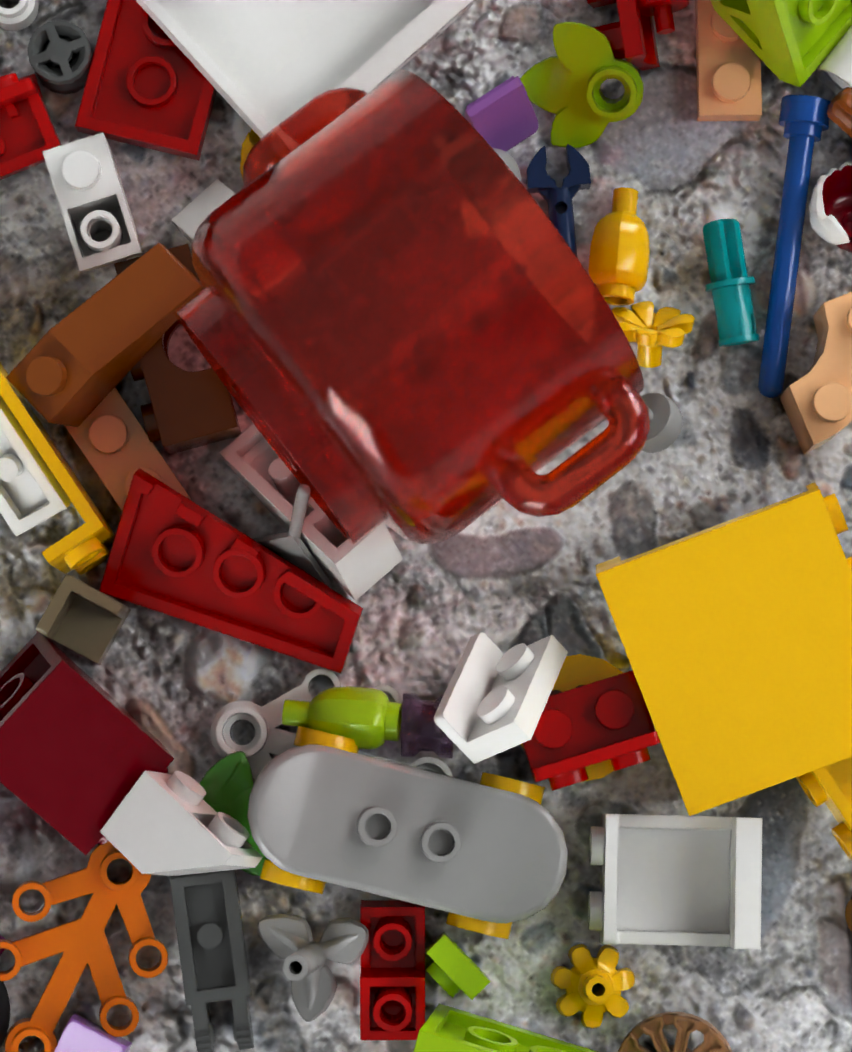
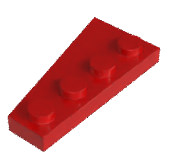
(214, 576)

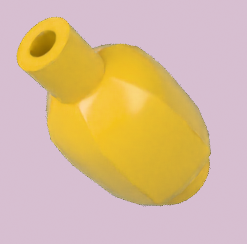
(620, 250)

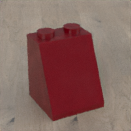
(69, 743)

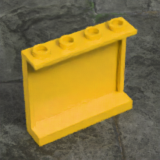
(743, 646)

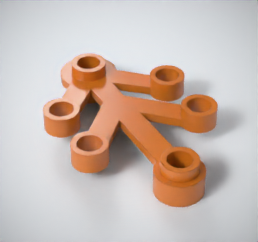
(82, 943)

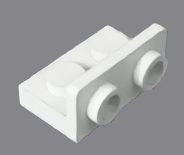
(497, 695)

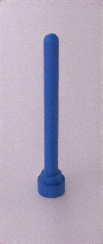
(803, 123)

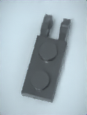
(212, 952)

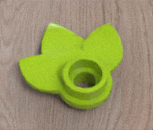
(572, 83)

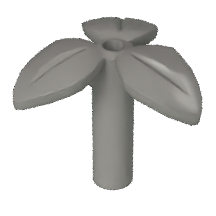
(305, 960)

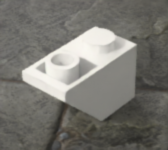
(93, 202)
(174, 832)

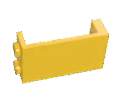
(87, 544)

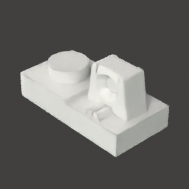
(26, 483)

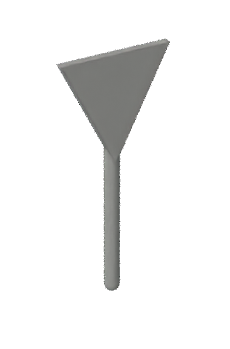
(289, 543)

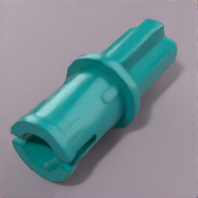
(729, 283)

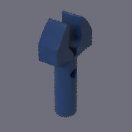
(560, 198)

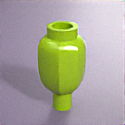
(350, 713)

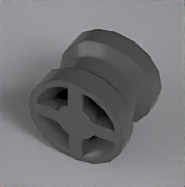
(55, 45)

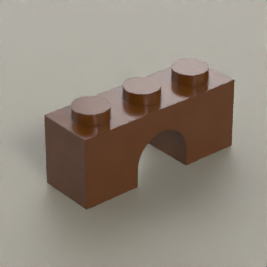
(185, 405)

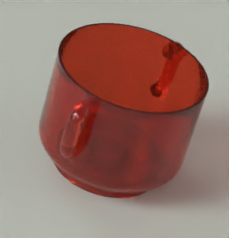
(409, 321)

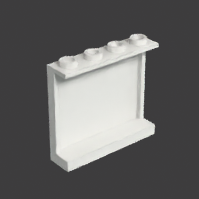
(285, 52)

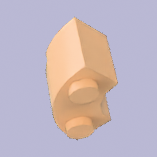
(822, 399)

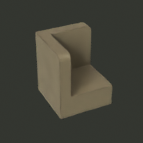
(83, 619)

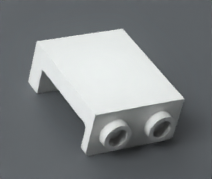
(677, 880)

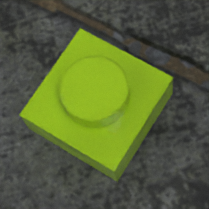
(454, 969)

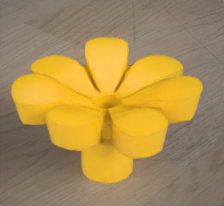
(653, 329)
(583, 976)

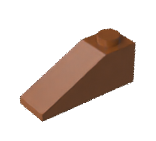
(103, 338)

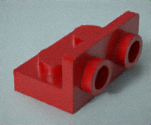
(589, 727)

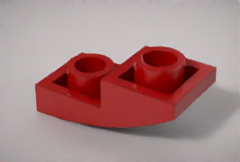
(392, 970)

